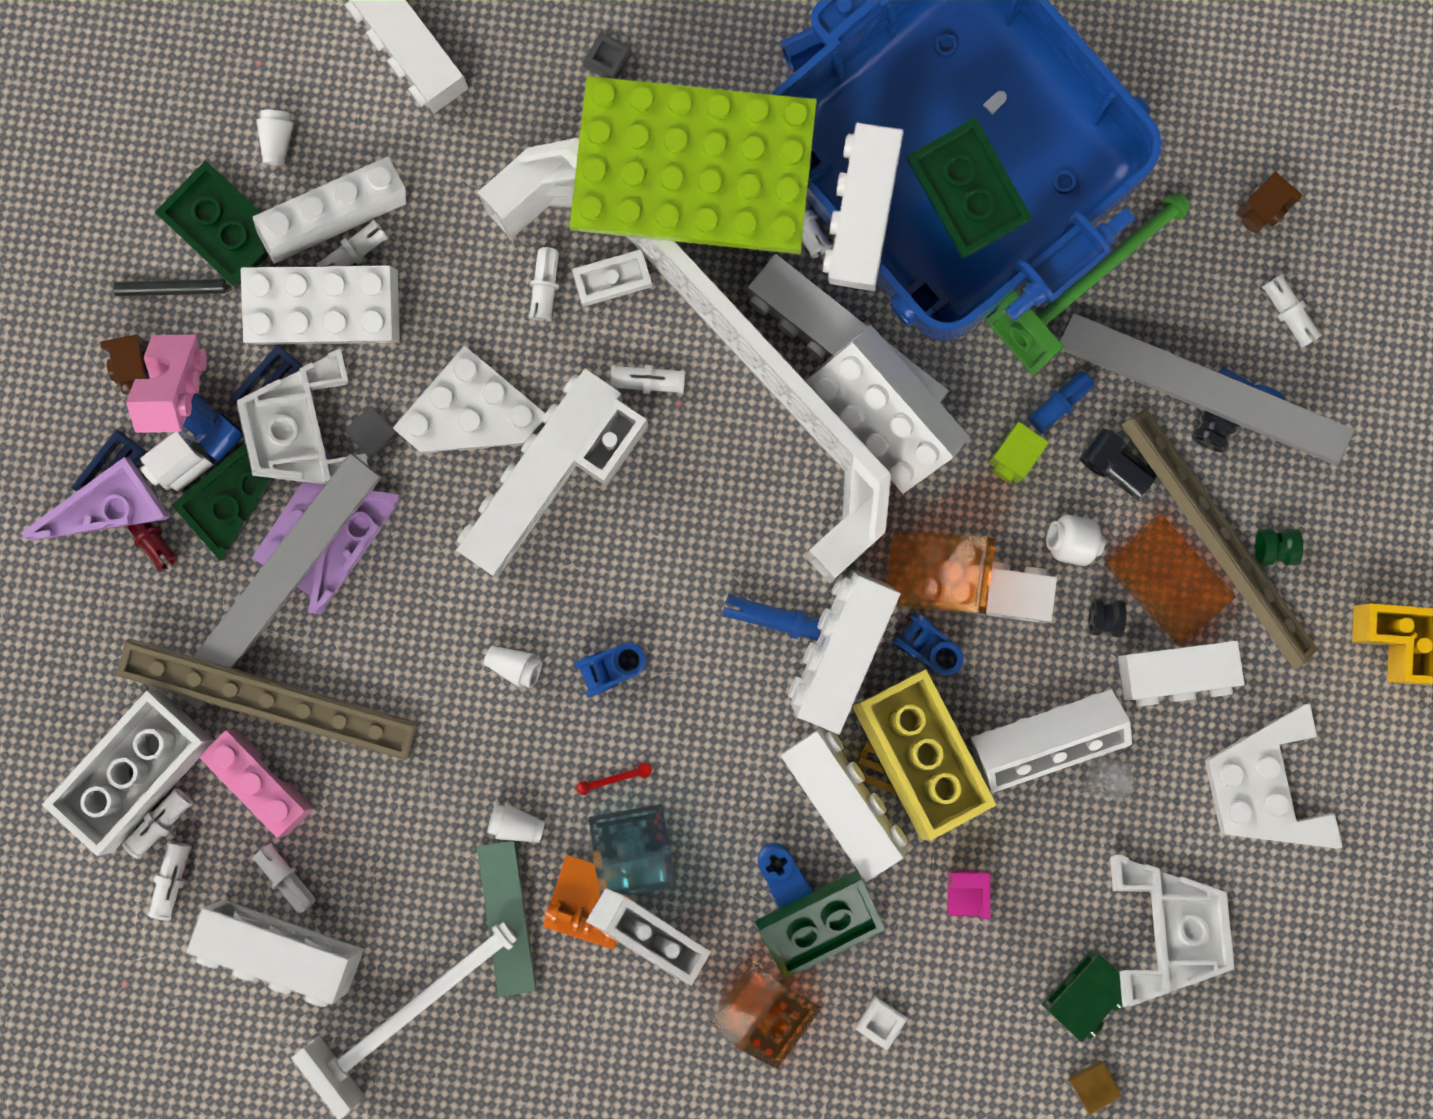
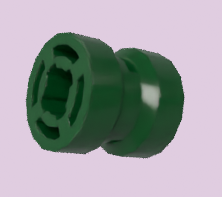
(1280, 547)

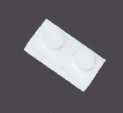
(612, 278)

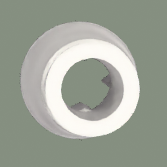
(274, 135)
(514, 665)
(514, 824)

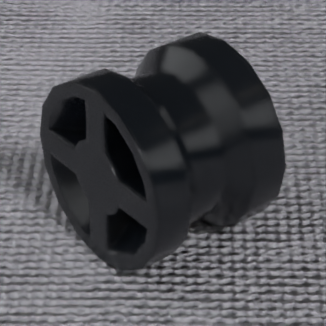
(1214, 432)
(1107, 618)

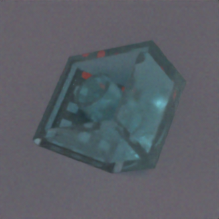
(632, 851)

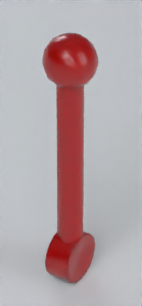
(642, 770)

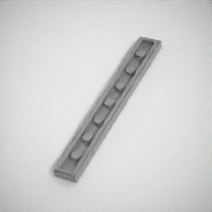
(1207, 389)
(288, 565)

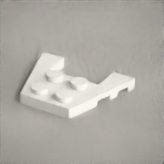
(283, 424)
(1253, 787)
(1188, 931)

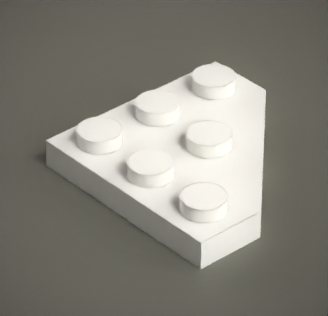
(469, 410)

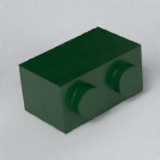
(1086, 996)

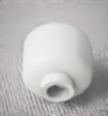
(1075, 540)

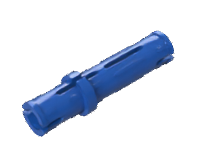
(779, 619)

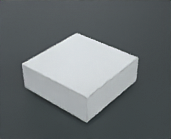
(881, 1023)

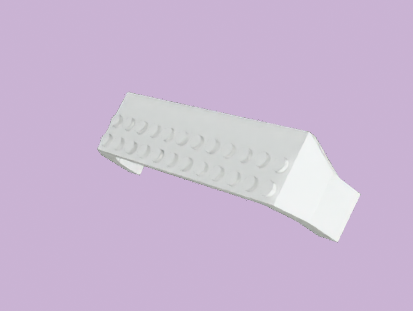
(546, 178)

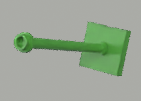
(1030, 337)

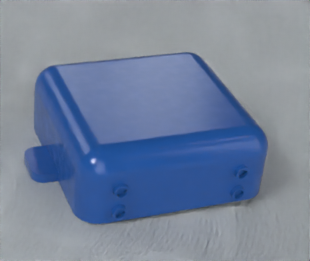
(1063, 135)

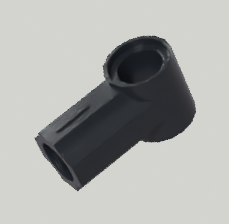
(1110, 458)

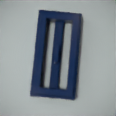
(263, 368)
(105, 452)

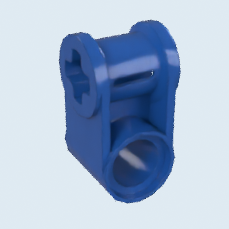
(927, 644)
(609, 668)
(787, 882)

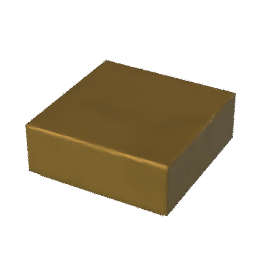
(1095, 1087)

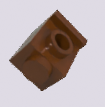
(1268, 203)
(126, 360)

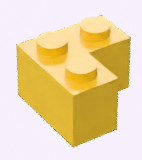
(1406, 632)

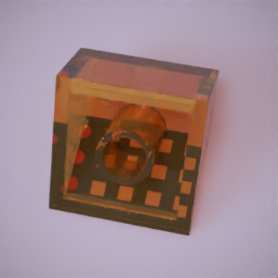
(764, 1015)

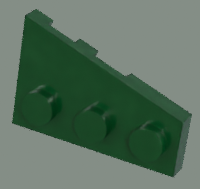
(223, 502)

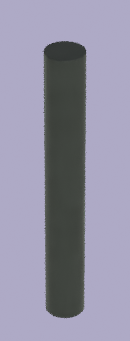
(170, 287)

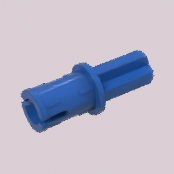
(1061, 402)

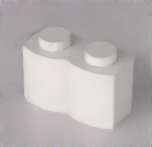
(175, 462)

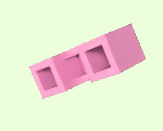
(174, 375)
(265, 795)

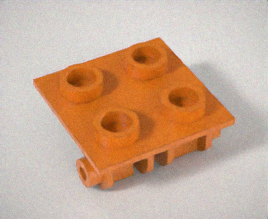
(574, 901)

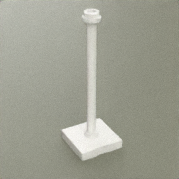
(331, 1076)

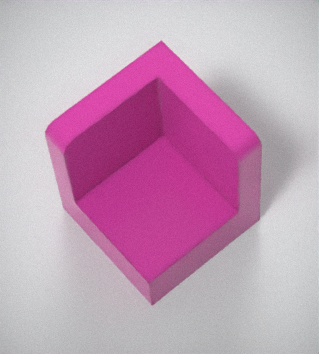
(968, 893)

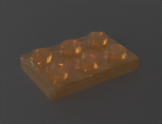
(941, 571)
(1170, 580)

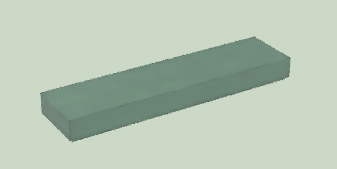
(506, 903)

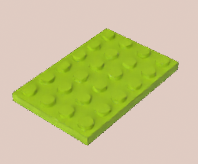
(693, 165)

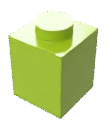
(1017, 453)

